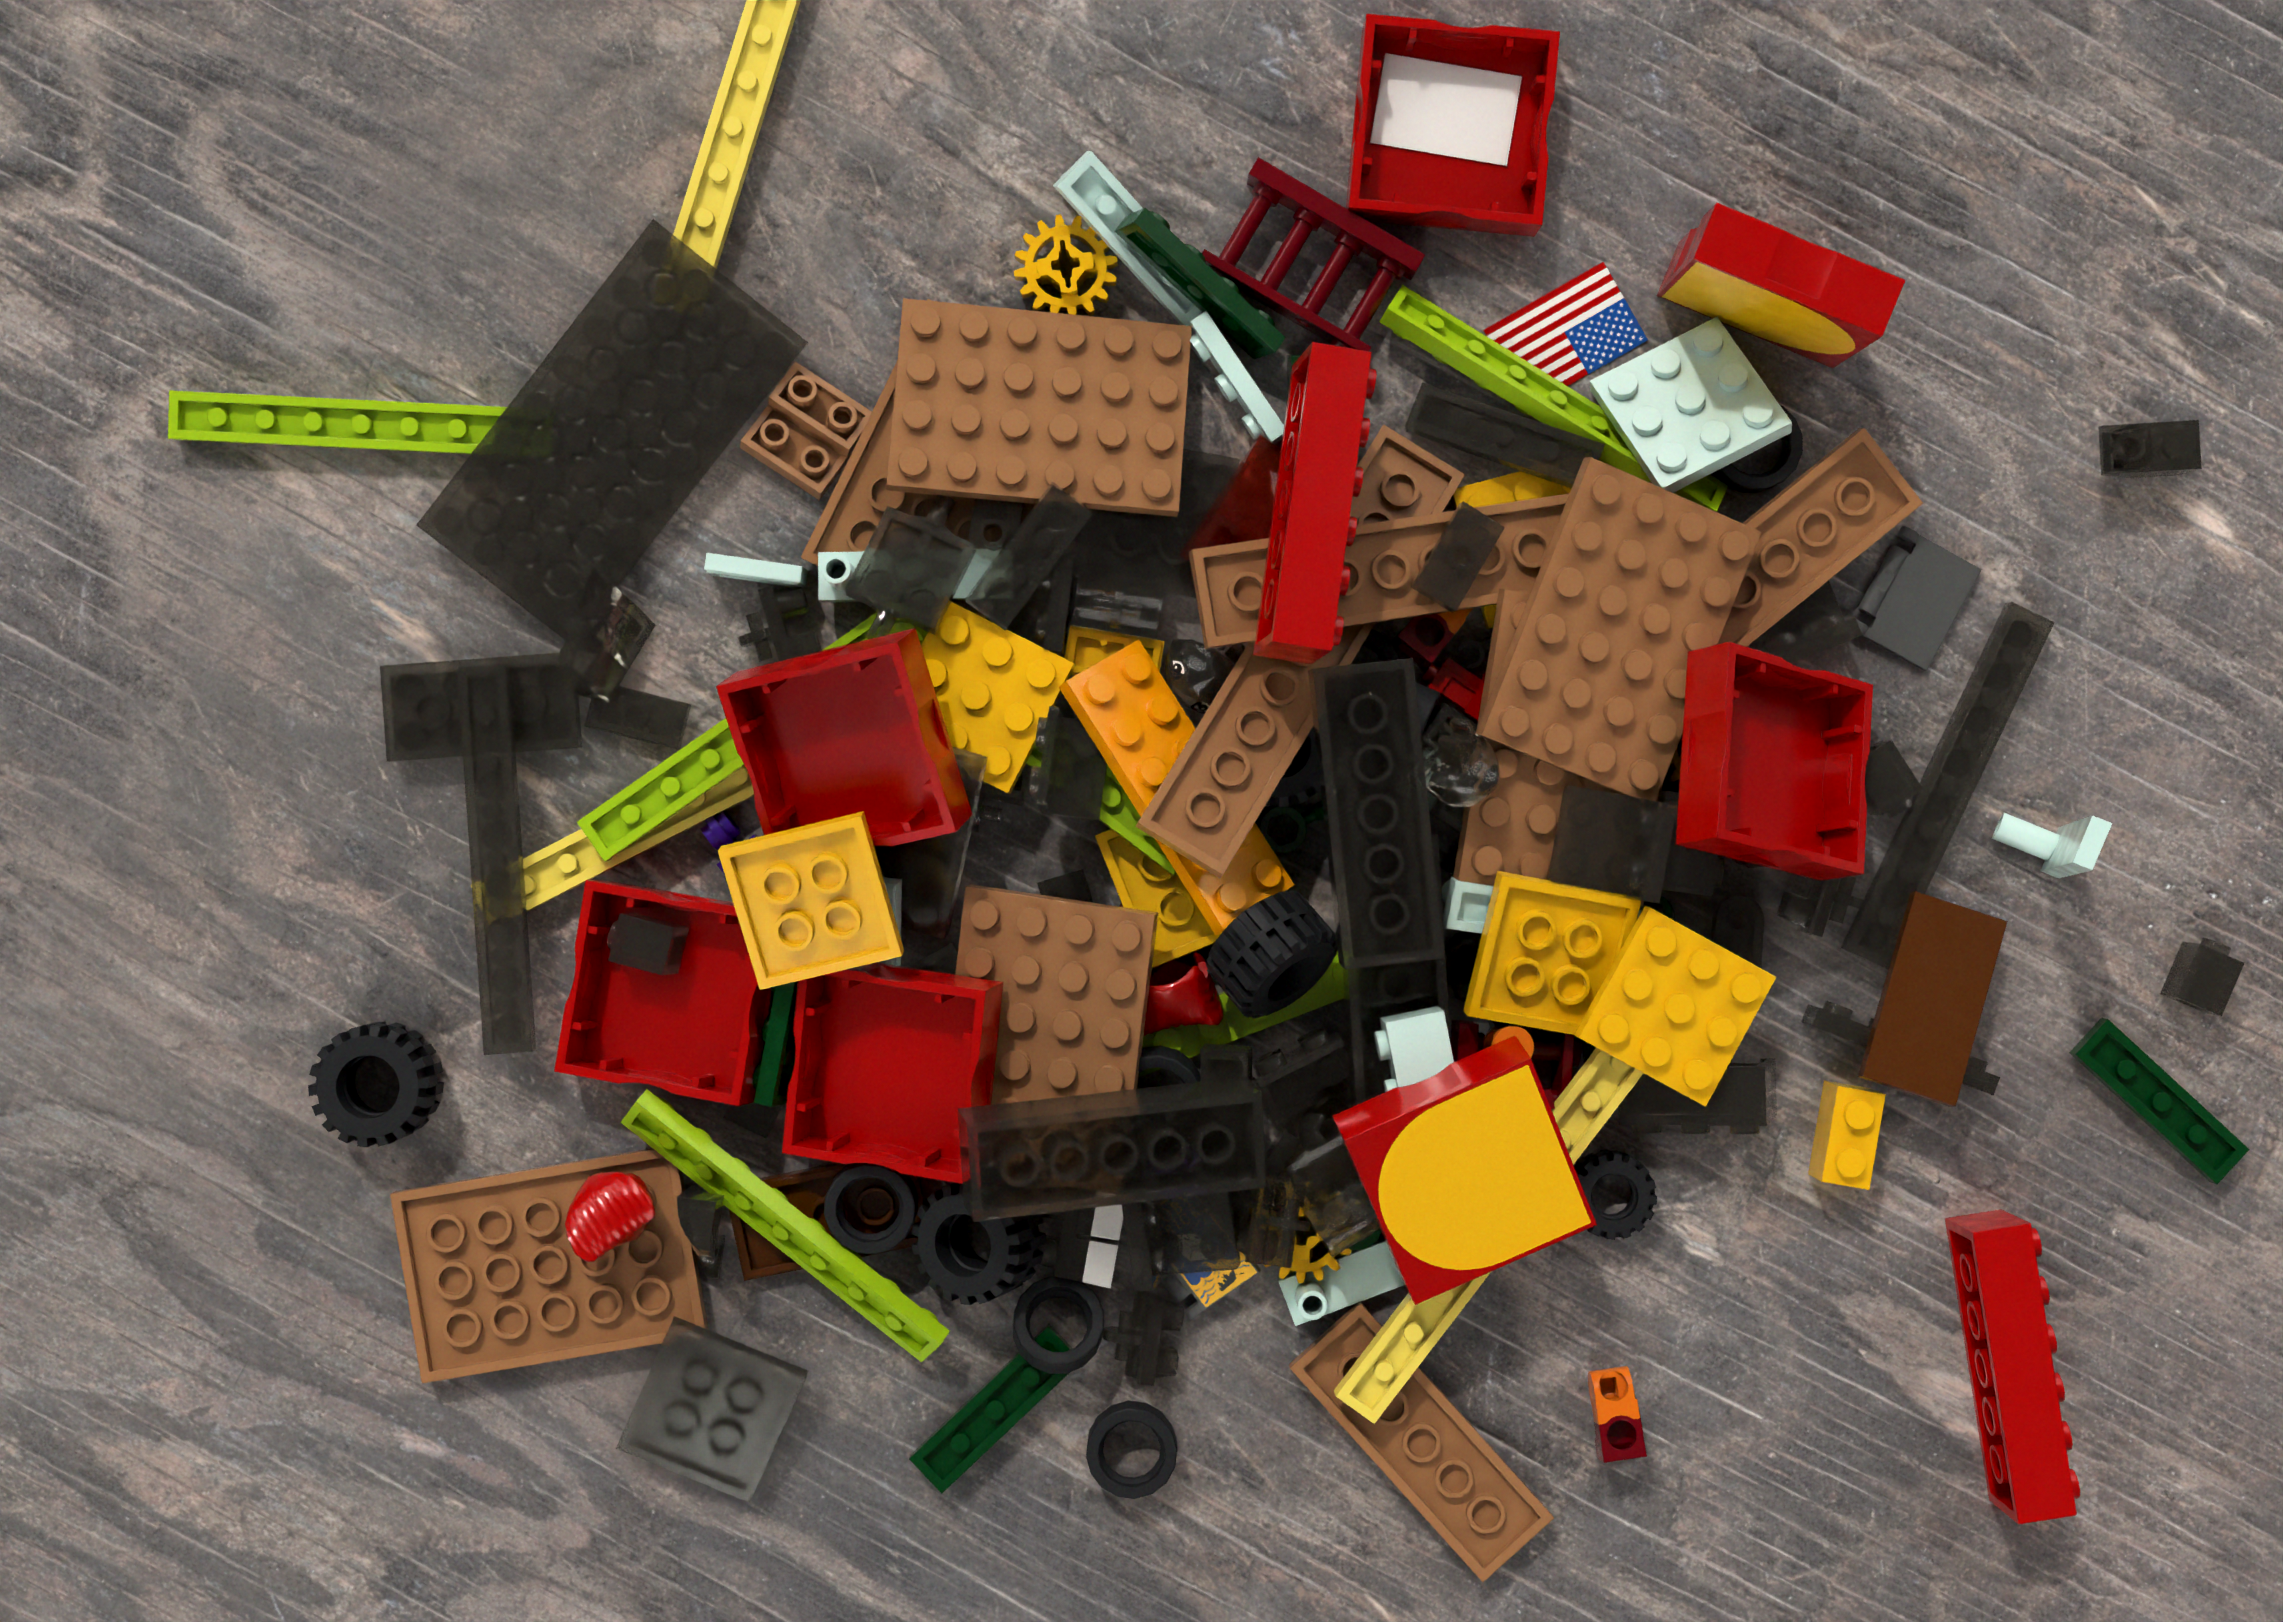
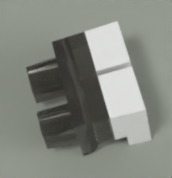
(1086, 1244)

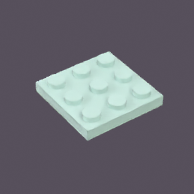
(1690, 406)

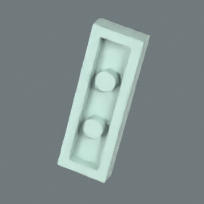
(1234, 379)

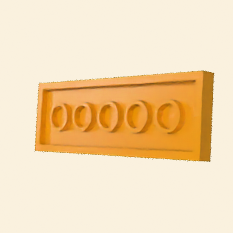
(1140, 736)

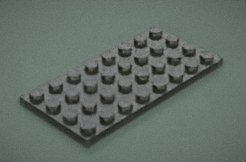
(613, 429)

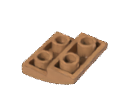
(806, 430)

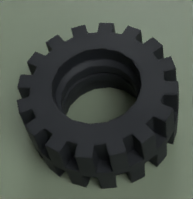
(1641, 1186)

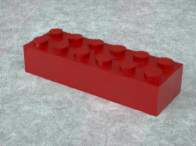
(1314, 504)
(2012, 1366)

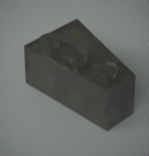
(1741, 1100)

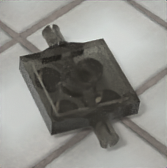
(911, 569)

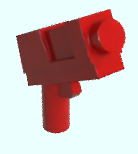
(1457, 686)

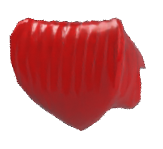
(1182, 997)
(608, 1213)

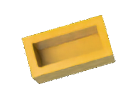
(1846, 1135)

